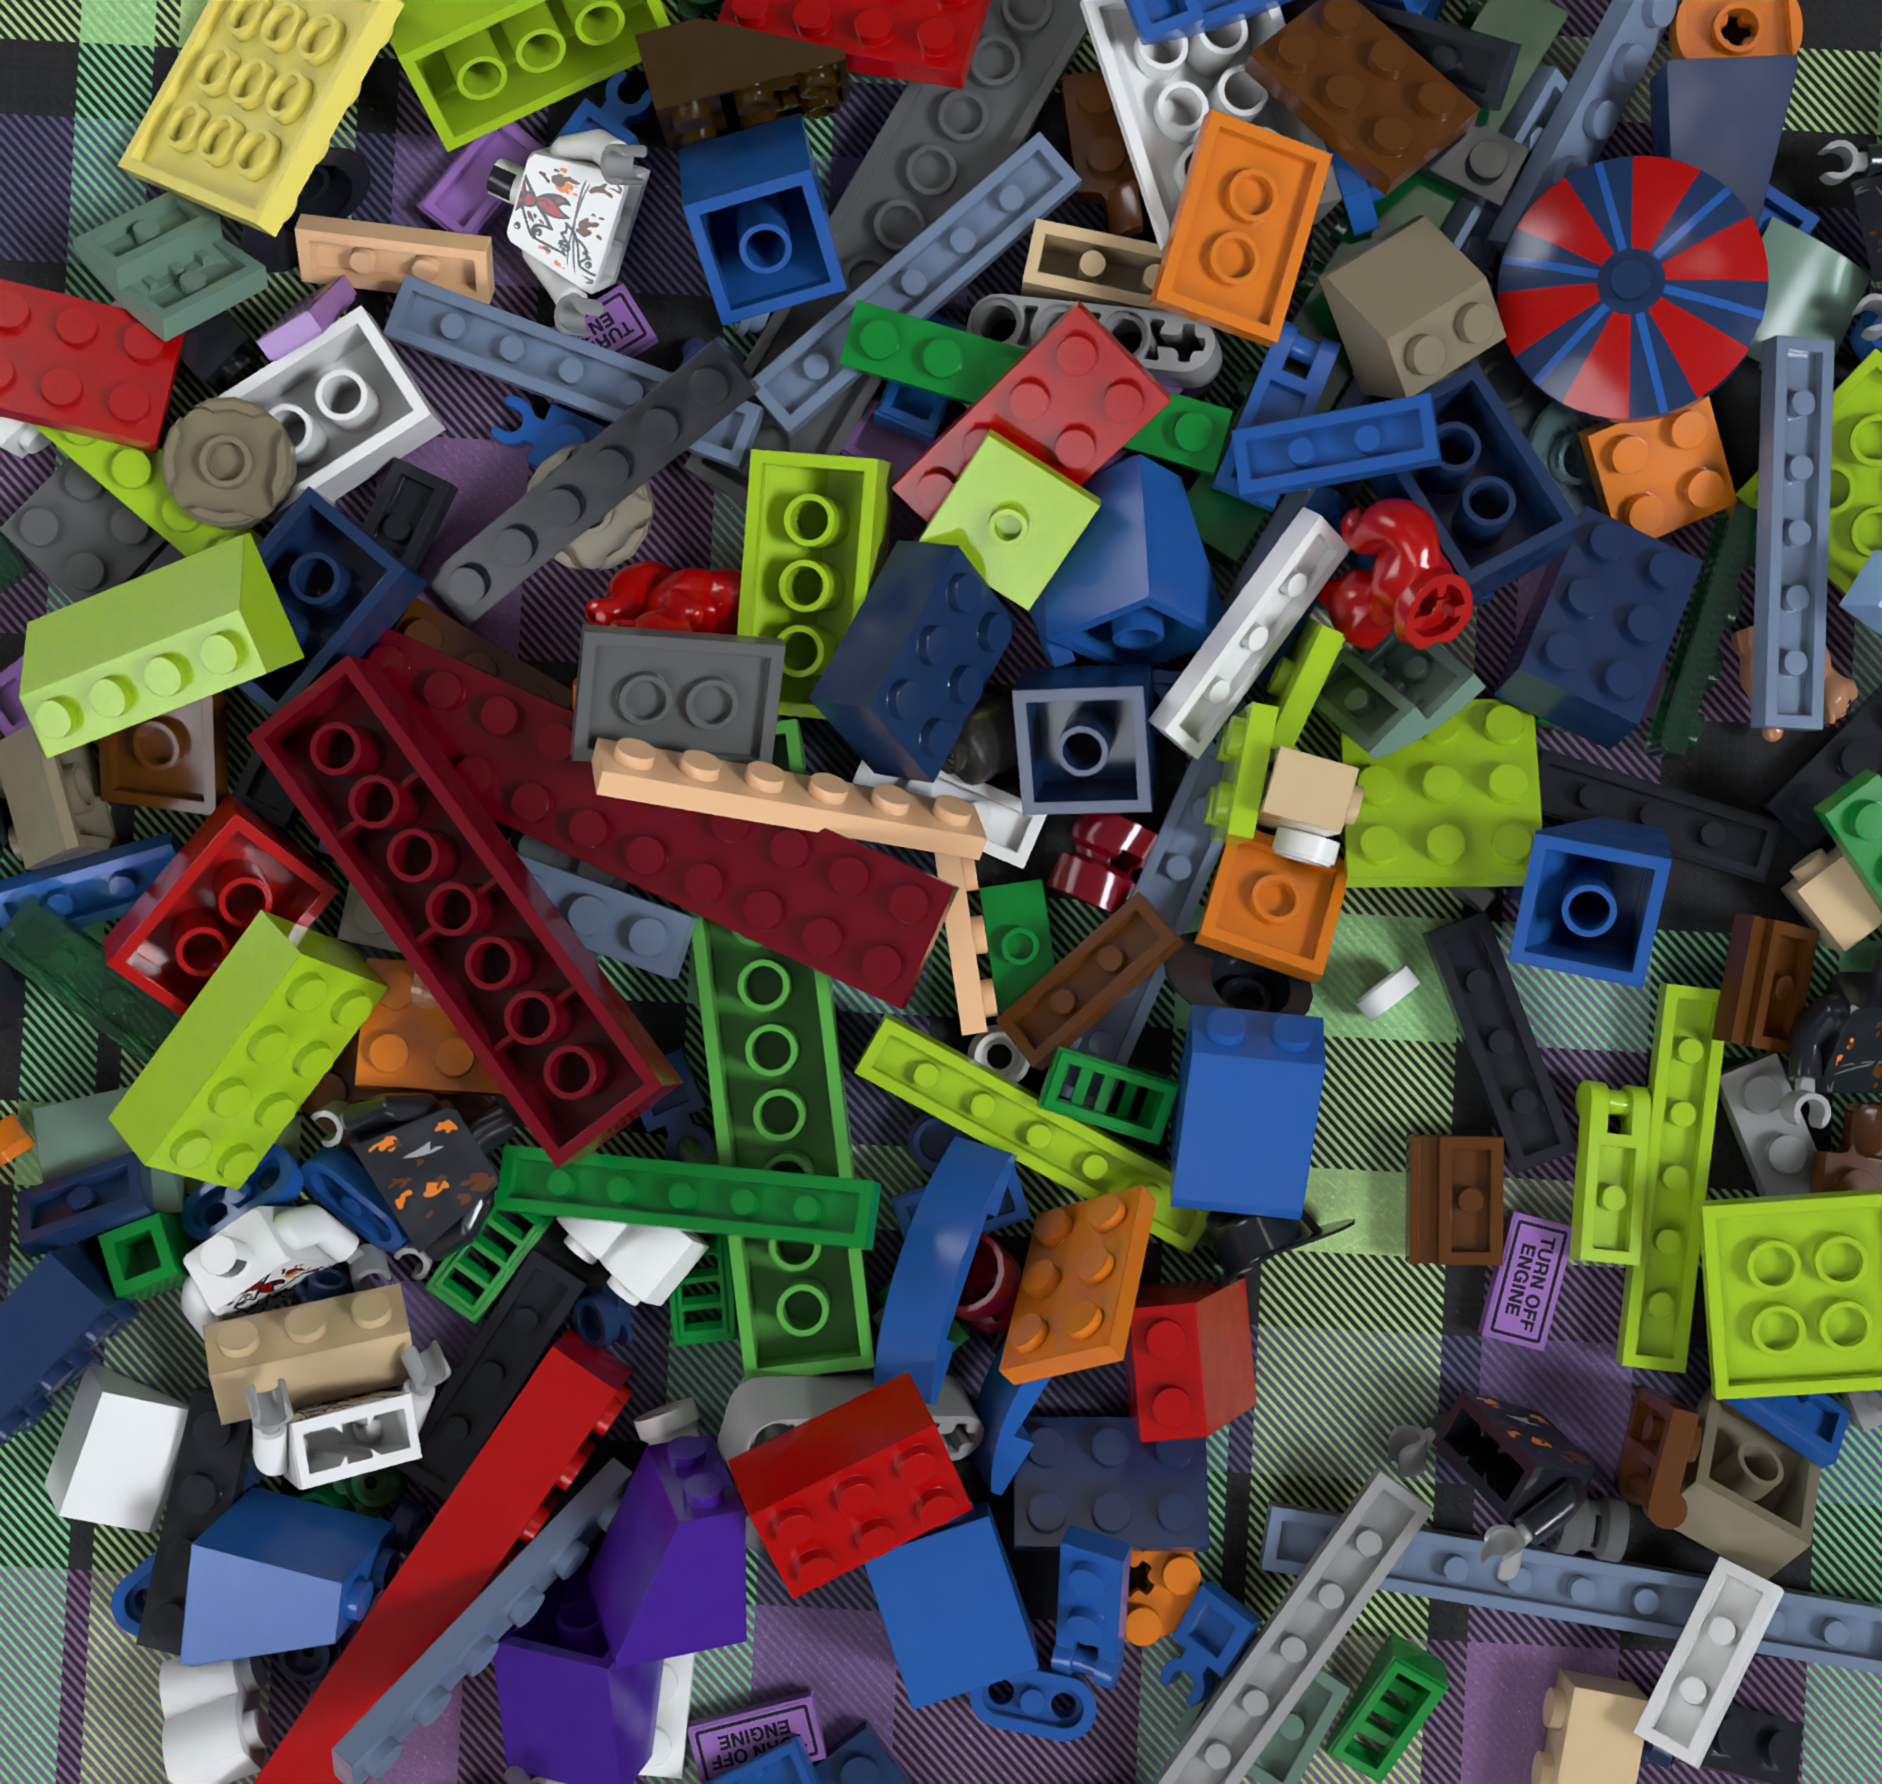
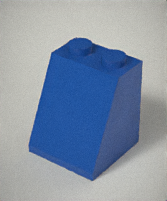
(760, 219)
(1137, 573)
(1593, 899)
(1246, 1111)
(282, 1577)
(953, 1609)

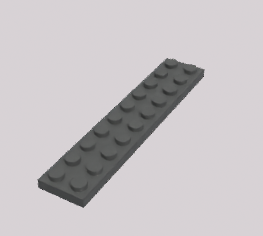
(918, 167)

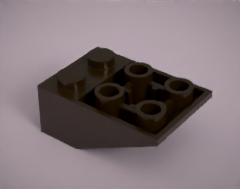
(730, 78)

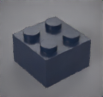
(1086, 739)

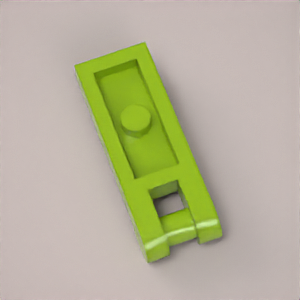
(1610, 1174)

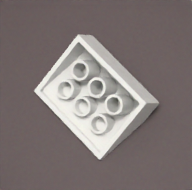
(1169, 88)

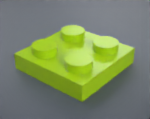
(1245, 750)

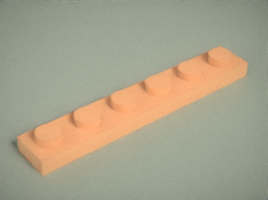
(786, 799)

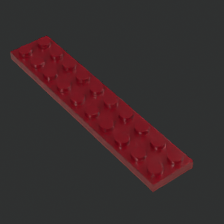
(781, 886)

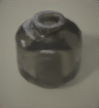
(985, 743)

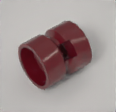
(1102, 860)
(990, 1288)

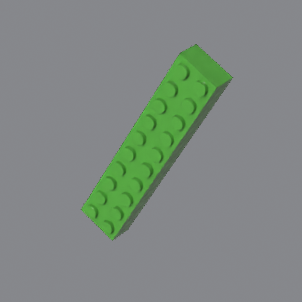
(782, 1110)

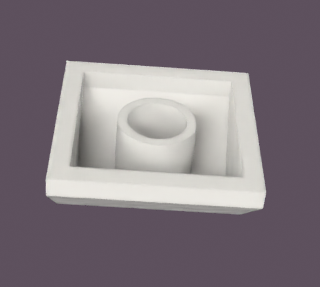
(117, 1452)

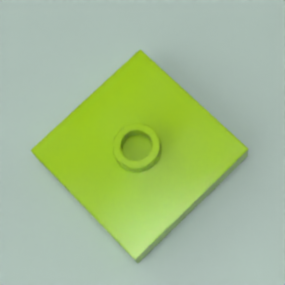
(1012, 518)
(1300, 678)

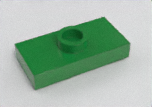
(1016, 938)

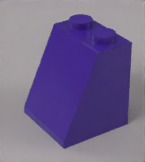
(673, 1557)
(564, 1699)

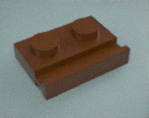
(1764, 982)
(1454, 1199)

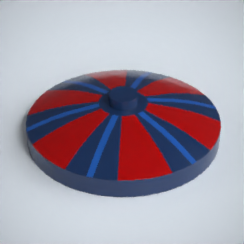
(1632, 289)

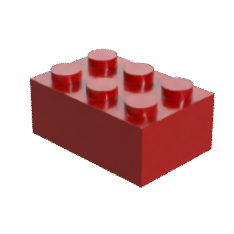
(208, 900)
(849, 1485)

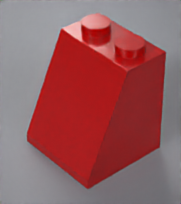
(1189, 1358)

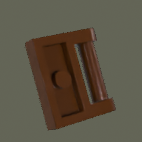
(1661, 1437)

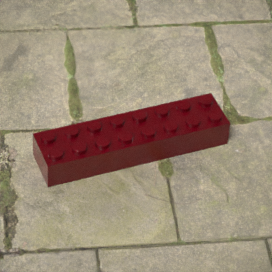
(464, 910)

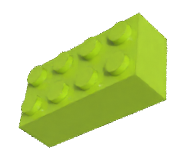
(507, 58)
(247, 1052)

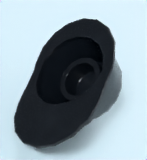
(332, 190)
(1226, 981)
(1249, 1240)

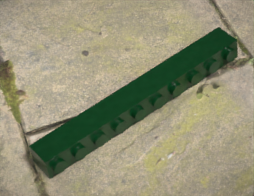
(1228, 522)

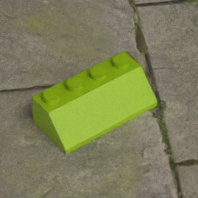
(811, 557)
(153, 645)

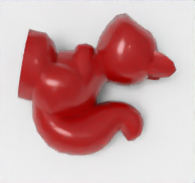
(1408, 585)
(669, 599)

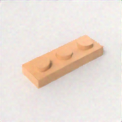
(381, 254)
(966, 940)

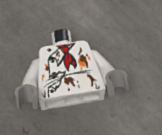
(573, 217)
(264, 1257)
(347, 1433)

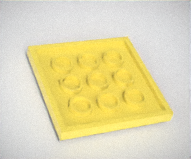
(257, 102)

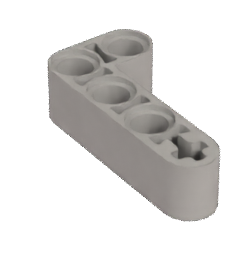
(1037, 315)
(779, 1403)

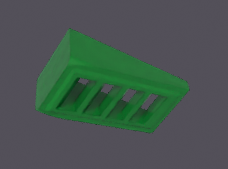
(1154, 1109)
(459, 1297)
(711, 1330)
(1389, 1671)

